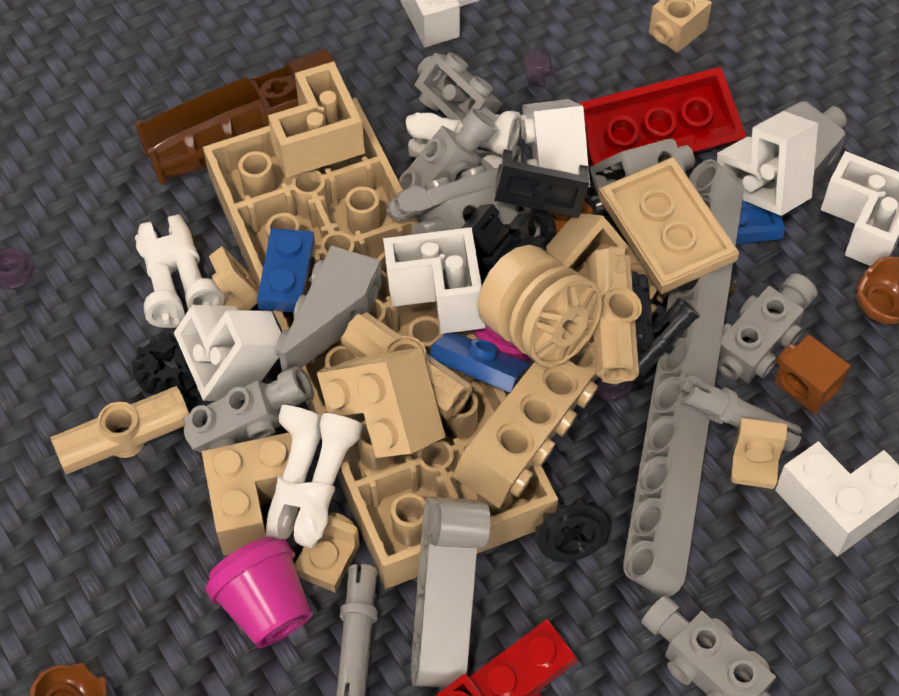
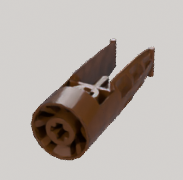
(178, 135)

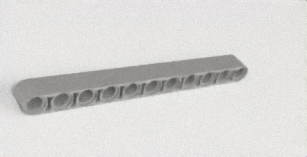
(676, 431)

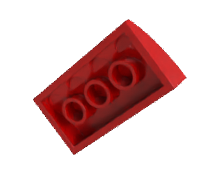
(690, 109)

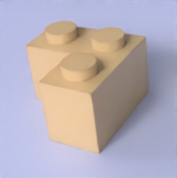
(321, 128)
(392, 394)
(240, 482)

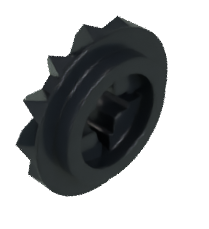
(148, 372)
(572, 544)

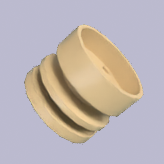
(539, 305)

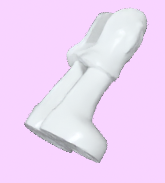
(425, 125)
(162, 259)
(312, 497)

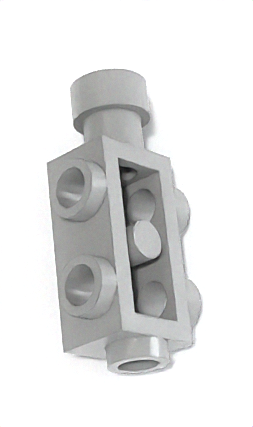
(456, 100)
(450, 151)
(769, 323)
(257, 418)
(712, 667)

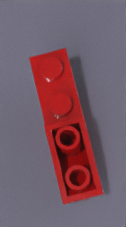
(520, 668)

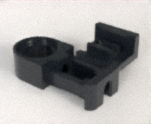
(498, 238)

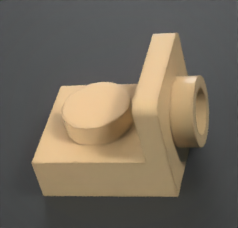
(233, 280)
(757, 452)
(331, 556)

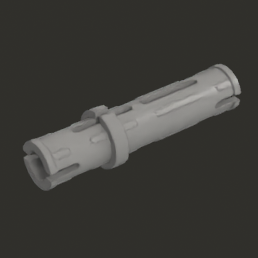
(728, 408)
(357, 626)

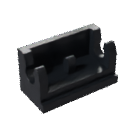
(541, 187)

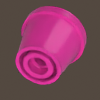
(261, 590)

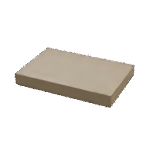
(668, 225)

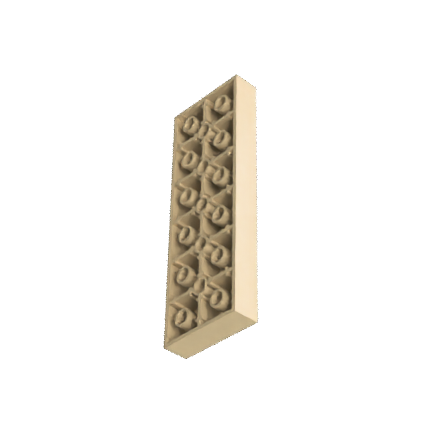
(347, 210)

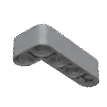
(446, 587)

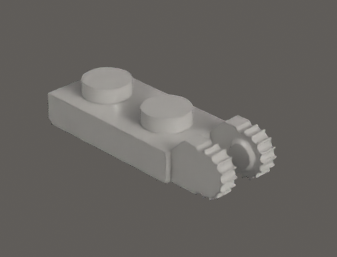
(417, 201)

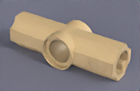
(616, 329)
(370, 337)
(98, 439)

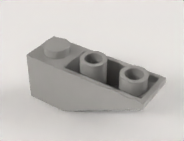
(339, 291)

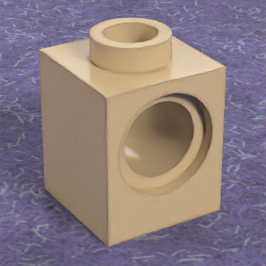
(679, 21)

